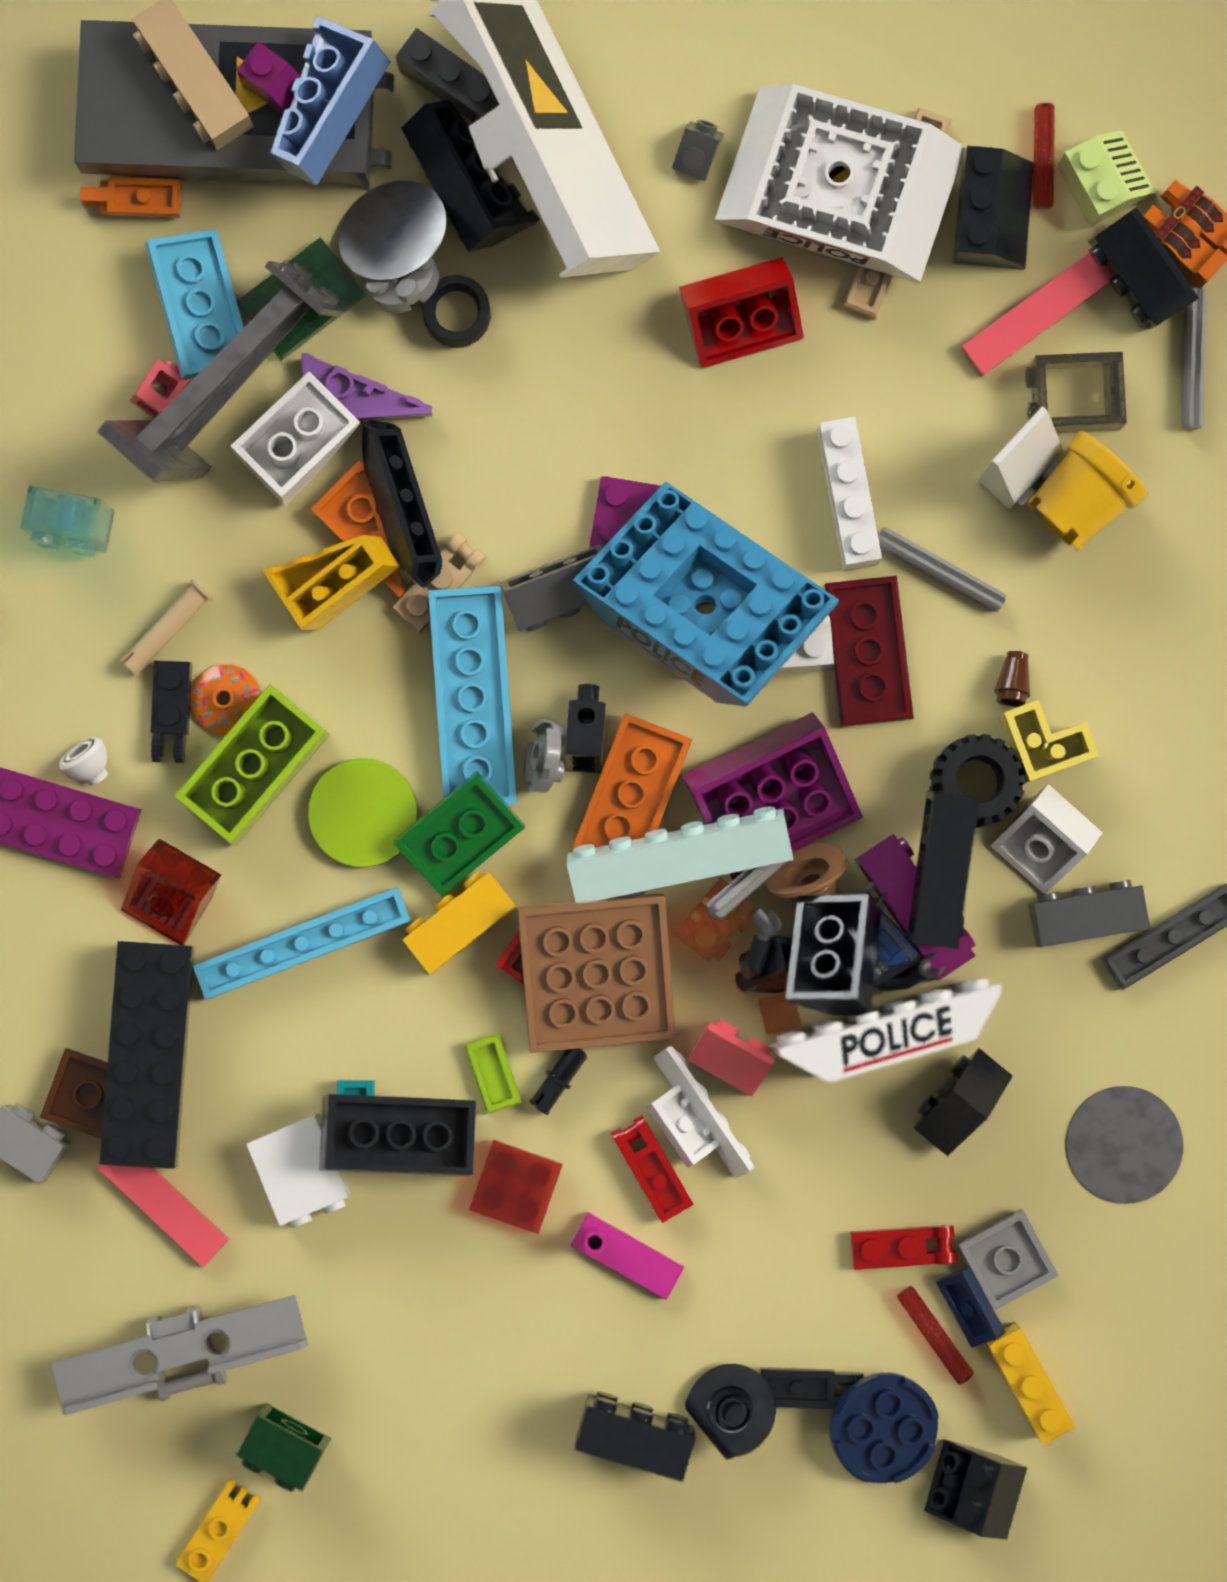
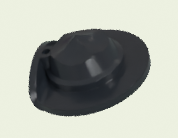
(733, 1408)

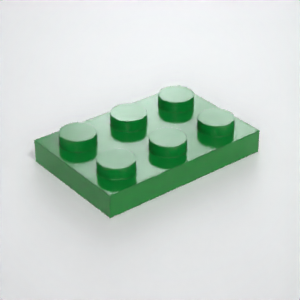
(459, 833)

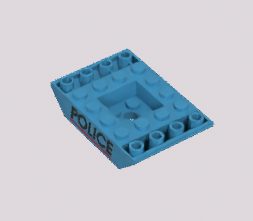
(684, 556)

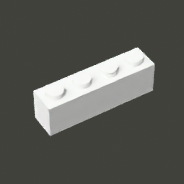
(849, 493)

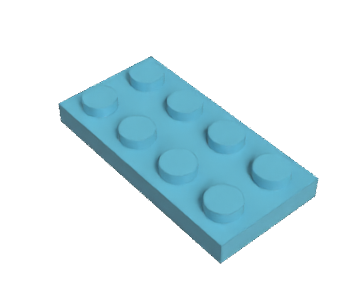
(194, 297)

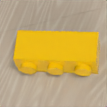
(458, 921)
(1030, 1384)

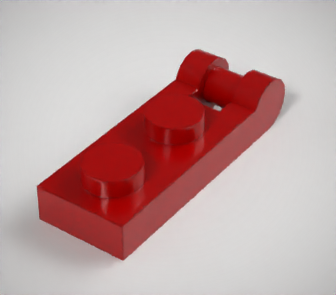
(653, 1170)
(901, 1247)

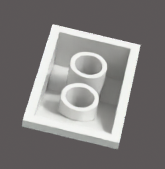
(295, 438)
(1023, 461)

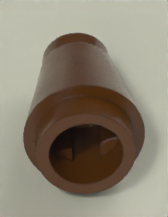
(1013, 682)

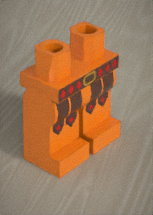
(1193, 232)

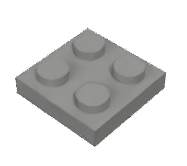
(1007, 1259)

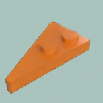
(352, 512)

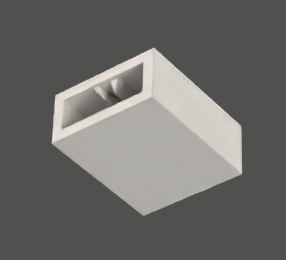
(291, 1173)

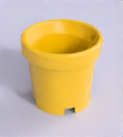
(1086, 491)

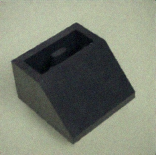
(975, 1490)

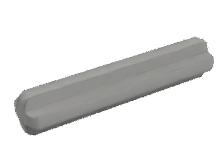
(739, 890)

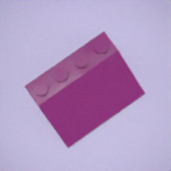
(785, 770)

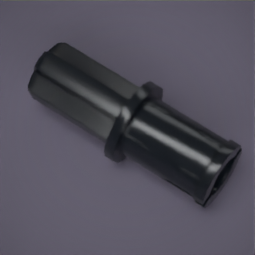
(558, 1079)

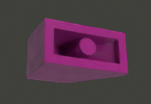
(268, 77)

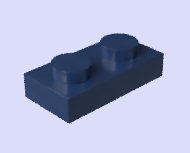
(970, 1307)

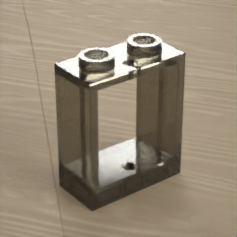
(1113, 390)

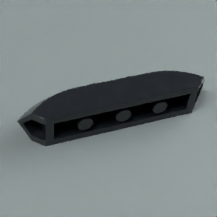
(400, 501)

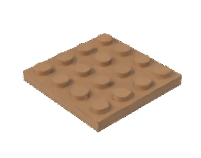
(596, 972)

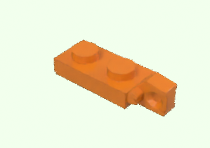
(135, 197)

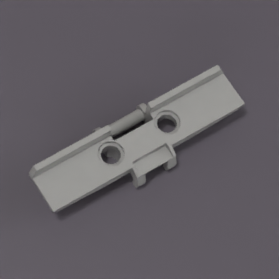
(111, 1371)

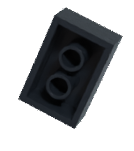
(635, 1436)

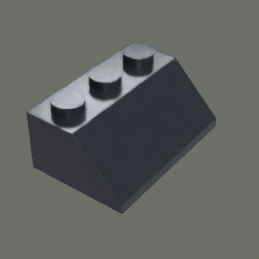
(993, 208)
(1142, 270)
(834, 954)

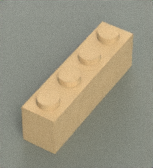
(192, 73)

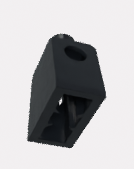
(585, 741)

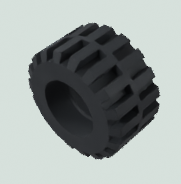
(998, 757)

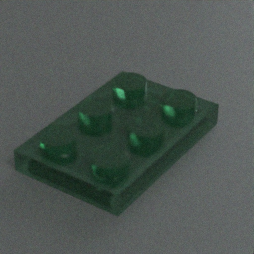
(325, 272)

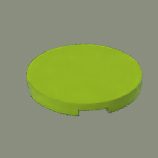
(361, 811)

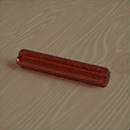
(1044, 156)
(935, 1335)

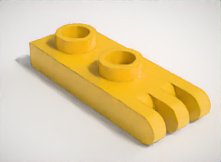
(216, 1533)

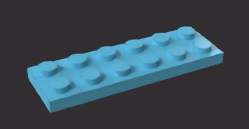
(472, 688)

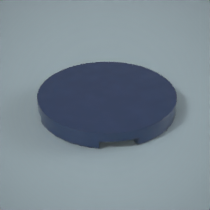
(884, 1428)

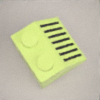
(1105, 176)

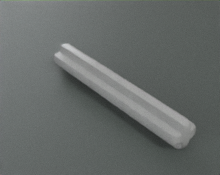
(1194, 361)
(941, 570)

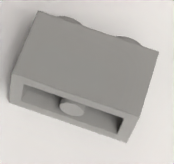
(28, 1144)

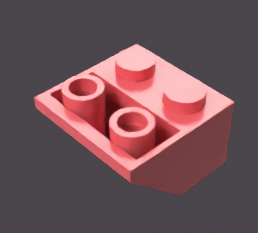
(731, 1058)

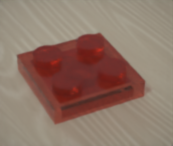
(516, 1186)

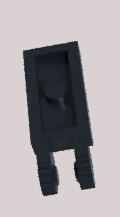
(170, 707)
(806, 1386)

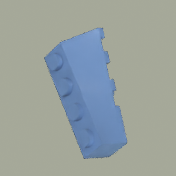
(327, 98)

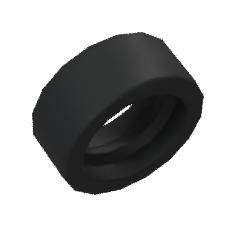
(479, 327)

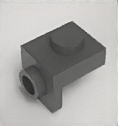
(697, 149)

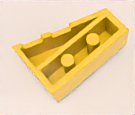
(331, 580)

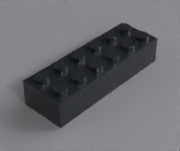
(147, 1055)

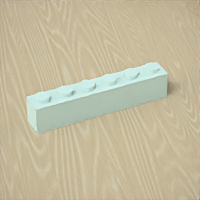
(679, 855)

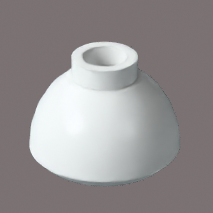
(86, 761)

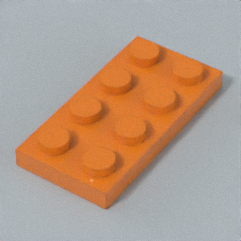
(633, 783)

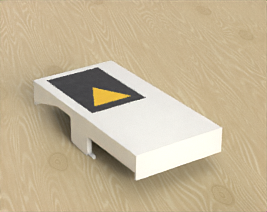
(549, 135)

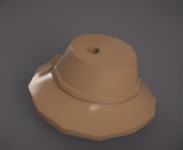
(809, 873)

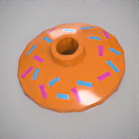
(210, 684)

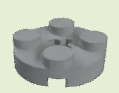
(397, 296)
(542, 758)

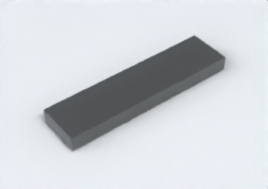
(1169, 939)

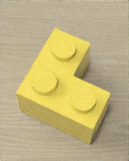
(1038, 748)

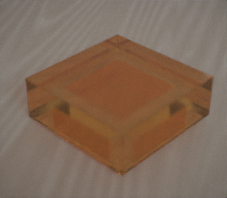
(778, 1014)

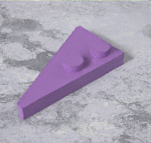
(363, 396)

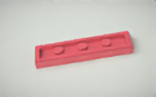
(168, 1210)

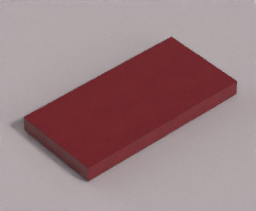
(869, 652)

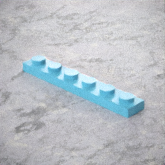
(301, 943)

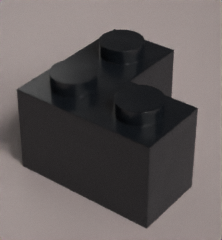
(962, 1101)

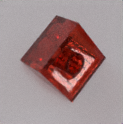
(170, 891)

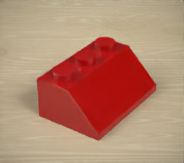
(742, 312)

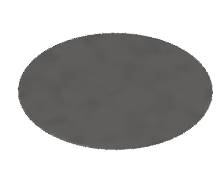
(392, 230)
(1124, 1144)

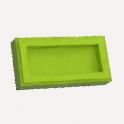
(493, 1073)

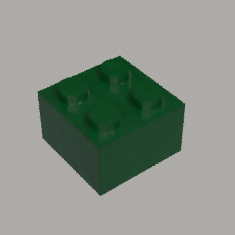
(282, 1448)

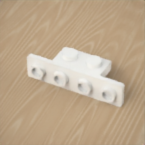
(692, 1120)

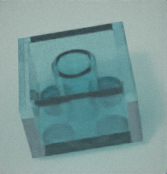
(67, 520)

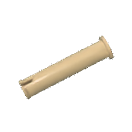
(166, 628)

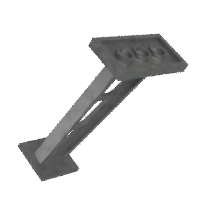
(161, 444)

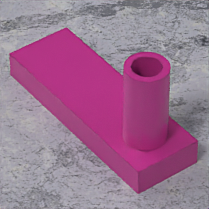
(627, 1255)

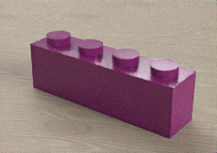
(894, 872)

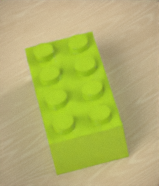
(252, 765)

